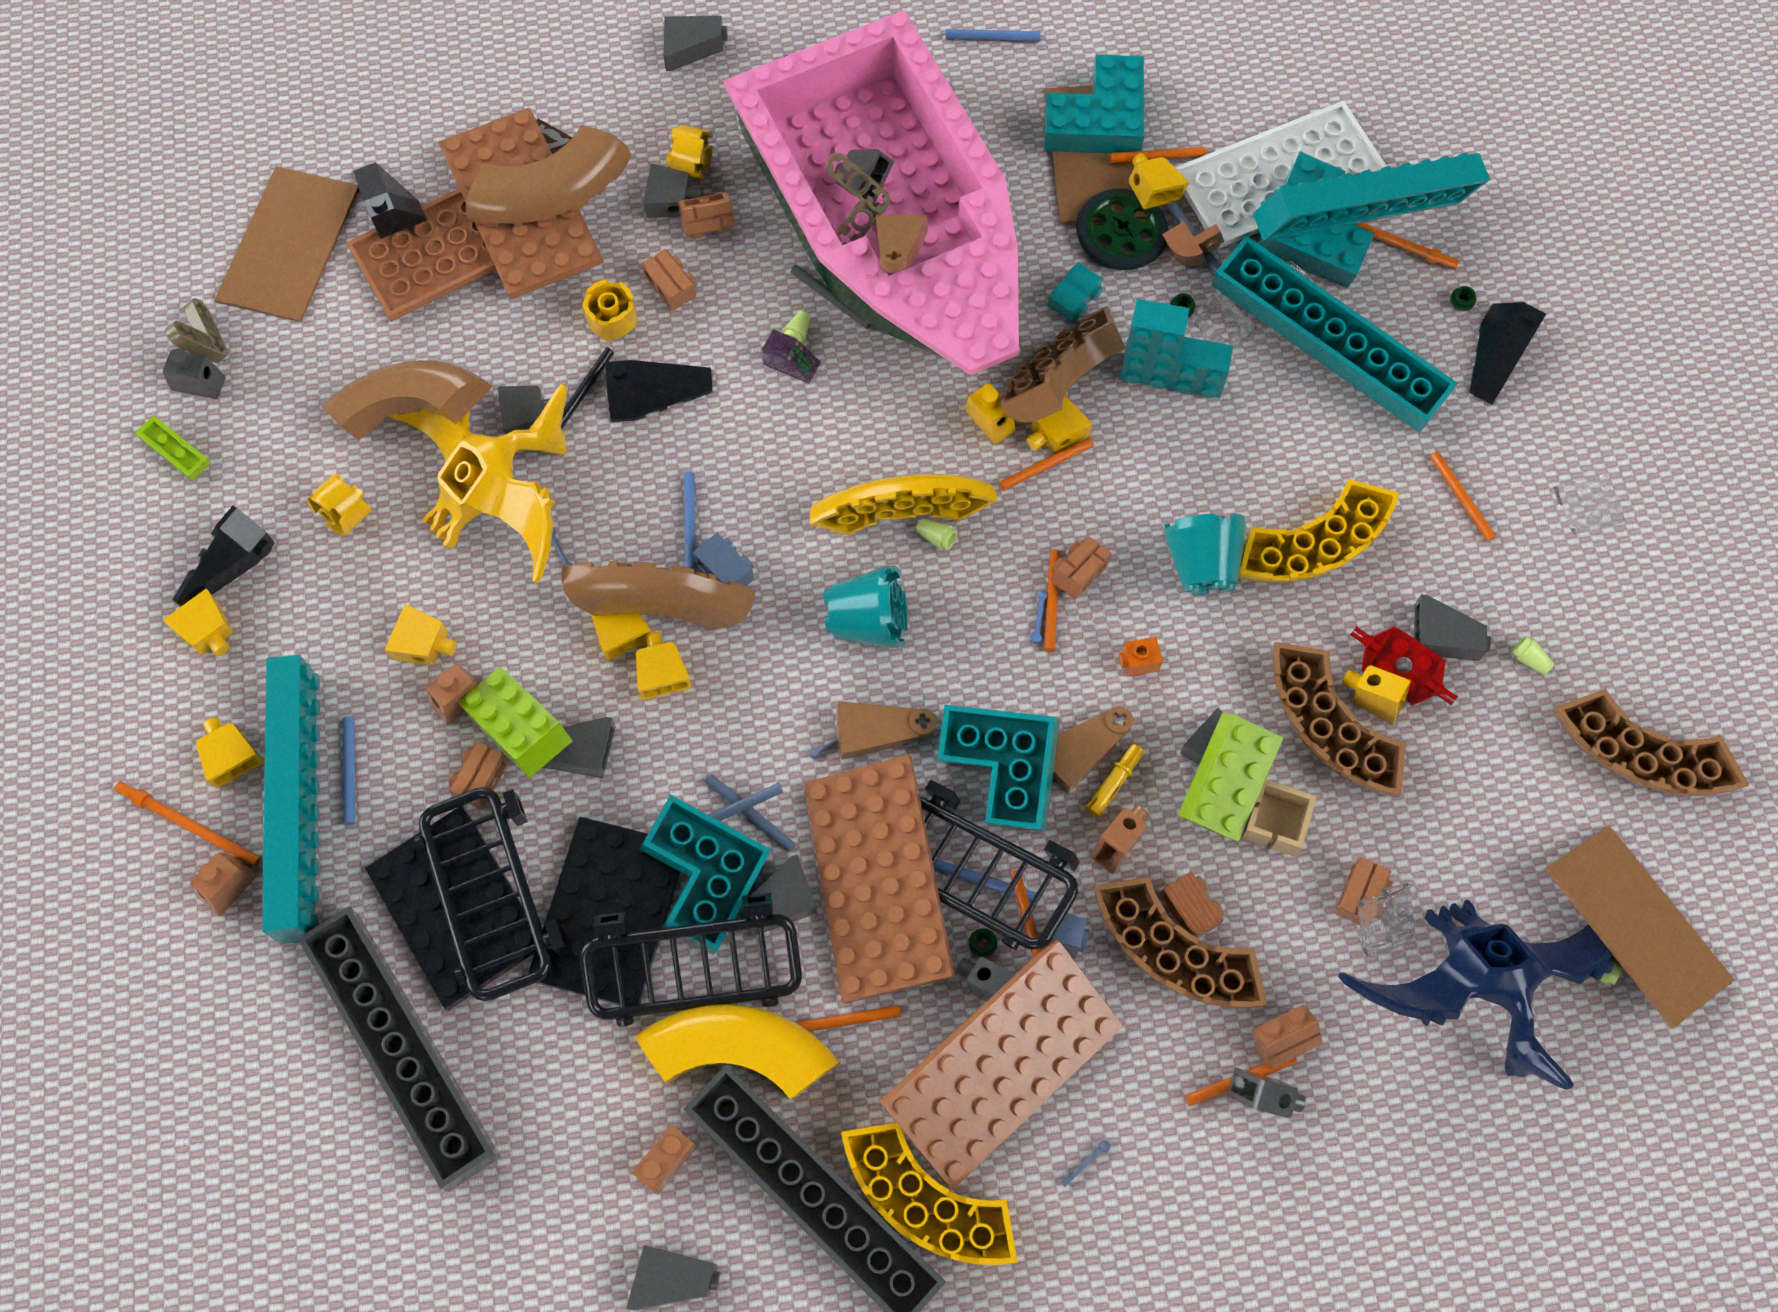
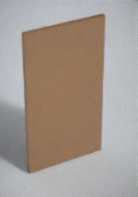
(1086, 174)
(287, 244)
(1640, 926)

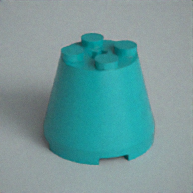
(1207, 551)
(868, 608)

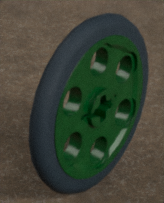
(1112, 255)

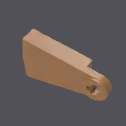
(900, 239)
(876, 728)
(1087, 745)

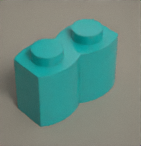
(1075, 292)

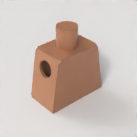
(448, 690)
(1120, 838)
(222, 881)

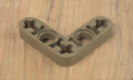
(865, 204)
(201, 336)

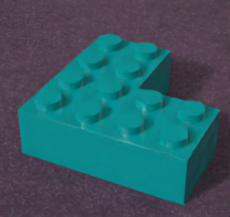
(1100, 121)
(1328, 252)
(1166, 359)
(1018, 751)
(714, 857)

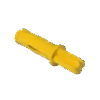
(1114, 781)

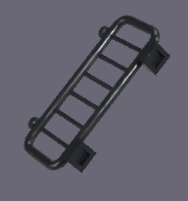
(1058, 859)
(756, 914)
(555, 935)

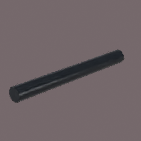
(586, 385)

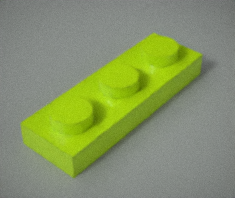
(173, 448)

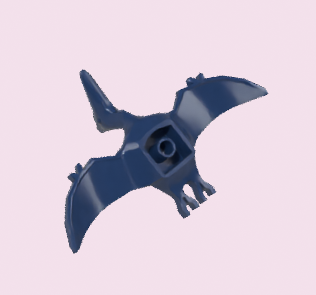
(1499, 968)

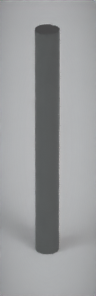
(825, 292)

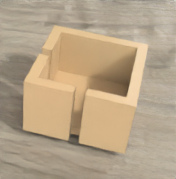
(1280, 818)

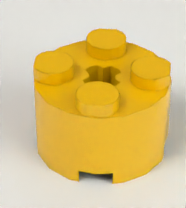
(690, 150)
(610, 309)
(339, 504)

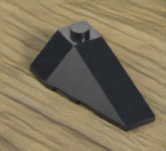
(387, 201)
(1500, 345)
(646, 386)
(233, 551)

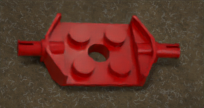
(1427, 667)

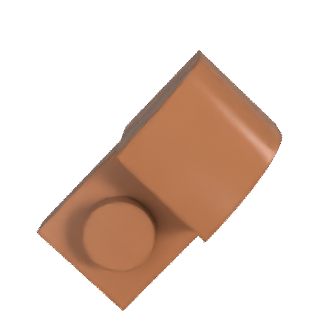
(1191, 249)

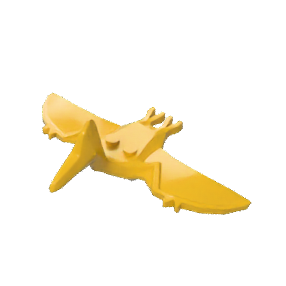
(481, 477)

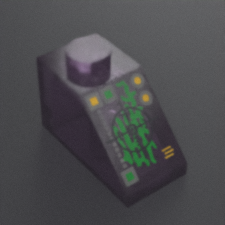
(789, 357)

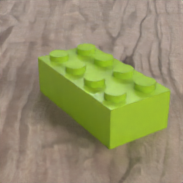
(515, 721)
(1230, 776)

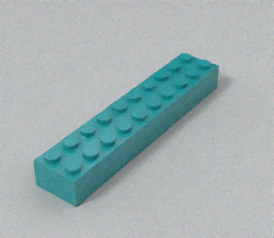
(1369, 195)
(1333, 334)
(290, 799)

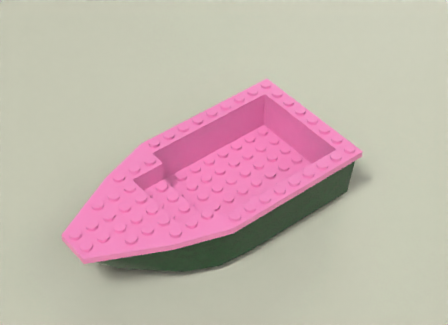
(889, 95)

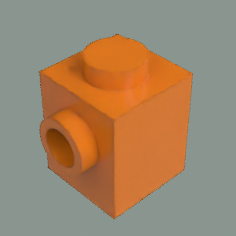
(1141, 656)

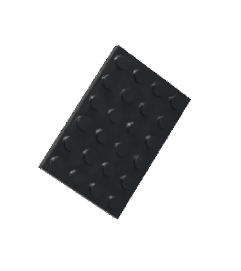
(602, 877)
(413, 900)

